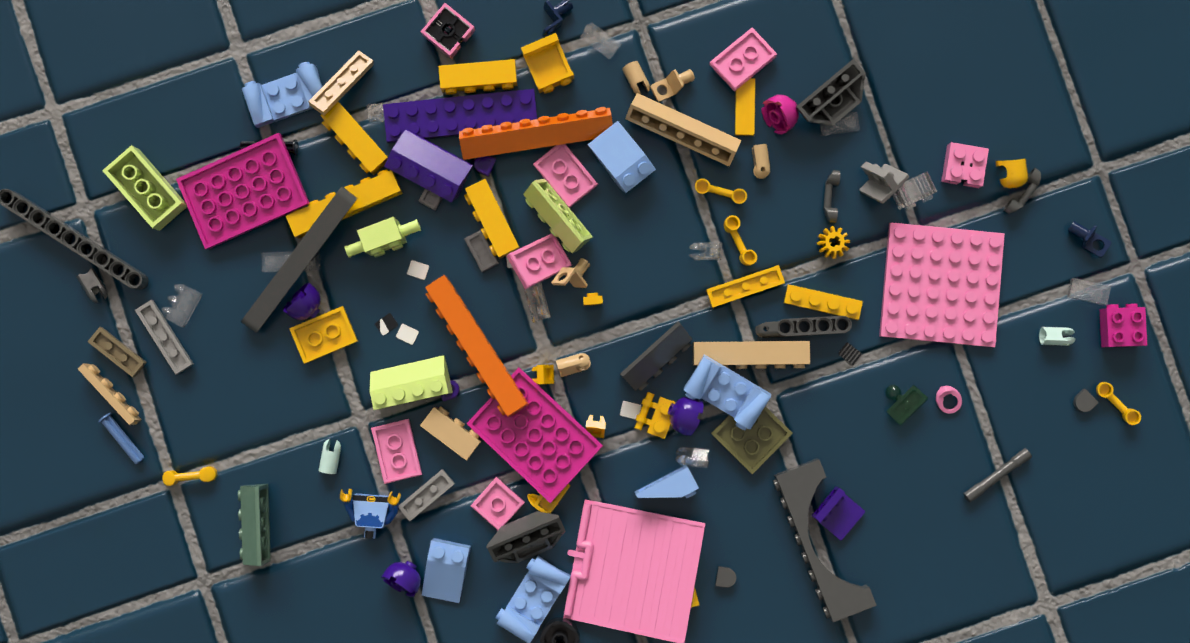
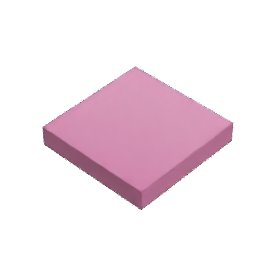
(497, 503)

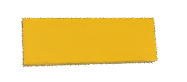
(745, 109)

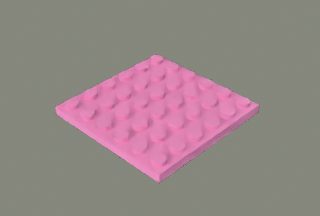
(942, 285)

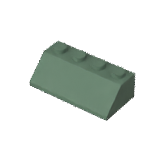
(255, 524)

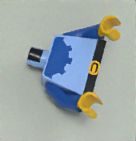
(370, 510)

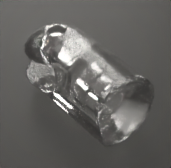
(707, 250)
(692, 457)

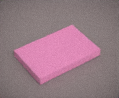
(743, 59)
(565, 174)
(538, 260)
(396, 451)

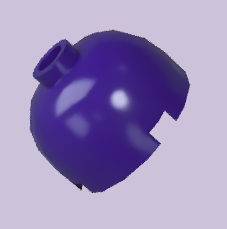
(304, 303)
(685, 414)
(403, 577)

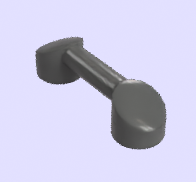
(1034, 179)
(831, 213)

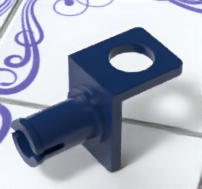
(555, 14)
(1089, 238)

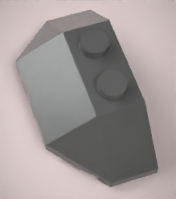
(835, 96)
(526, 537)

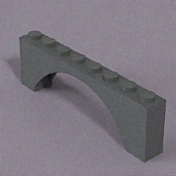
(797, 489)

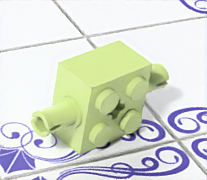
(382, 237)

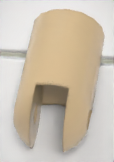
(635, 75)
(761, 161)
(573, 364)

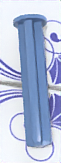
(121, 438)

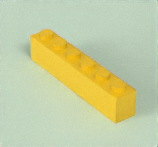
(368, 193)

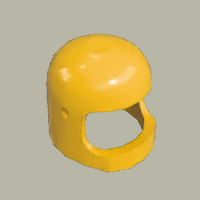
(1016, 173)

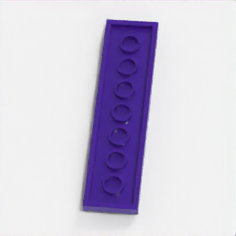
(450, 115)

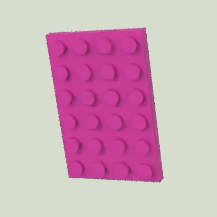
(242, 191)
(538, 440)

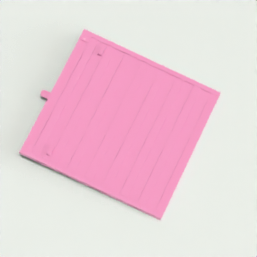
(634, 571)

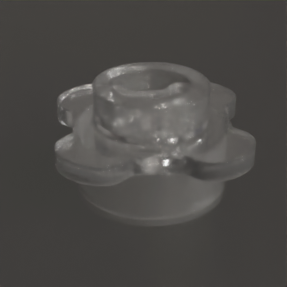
(371, 112)

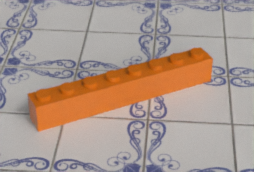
(535, 133)
(476, 346)

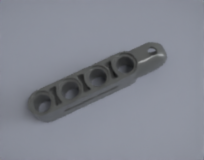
(773, 328)

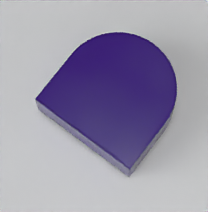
(484, 165)
(455, 388)

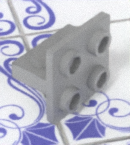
(882, 181)

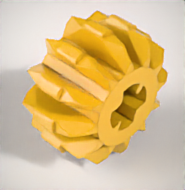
(829, 235)

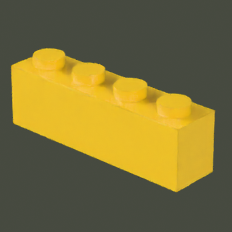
(478, 75)
(356, 139)
(492, 219)

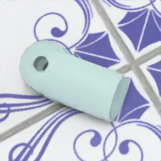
(1055, 335)
(329, 459)

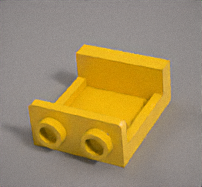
(547, 63)

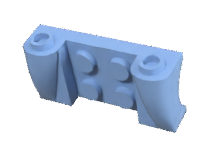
(282, 96)
(727, 392)
(532, 599)

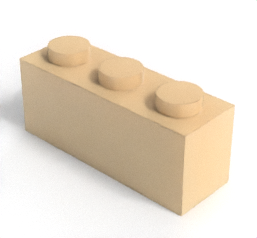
(451, 432)

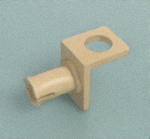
(673, 83)
(573, 275)

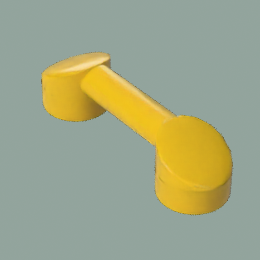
(738, 195)
(746, 257)
(1129, 415)
(206, 474)

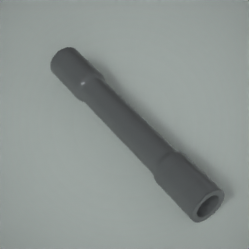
(979, 488)

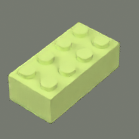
(145, 188)

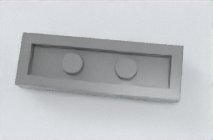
(426, 495)

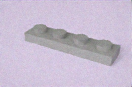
(164, 337)

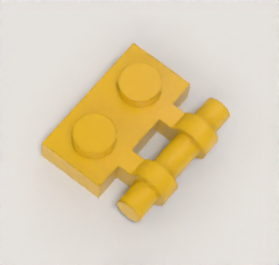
(660, 420)

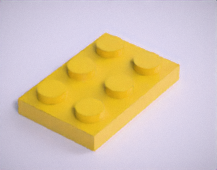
(323, 334)

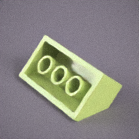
(557, 215)
(409, 382)

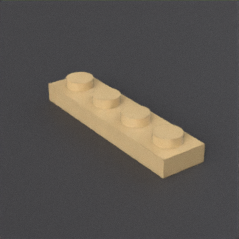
(341, 83)
(114, 398)

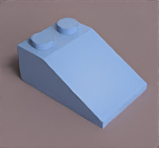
(621, 157)
(673, 485)
(445, 570)

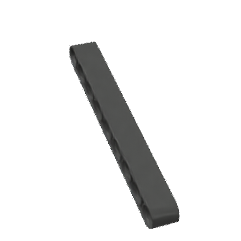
(64, 235)
(299, 259)

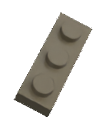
(117, 352)

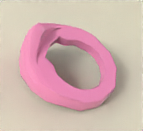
(942, 392)

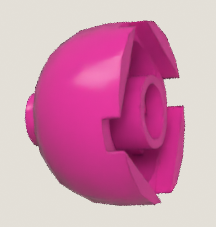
(780, 113)

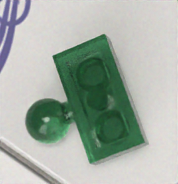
(905, 405)

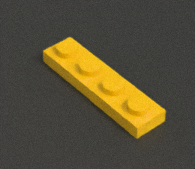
(745, 286)
(822, 302)

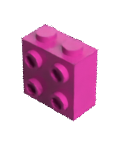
(1123, 326)

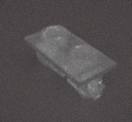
(600, 40)

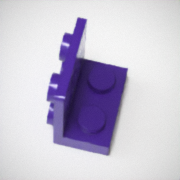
(838, 513)

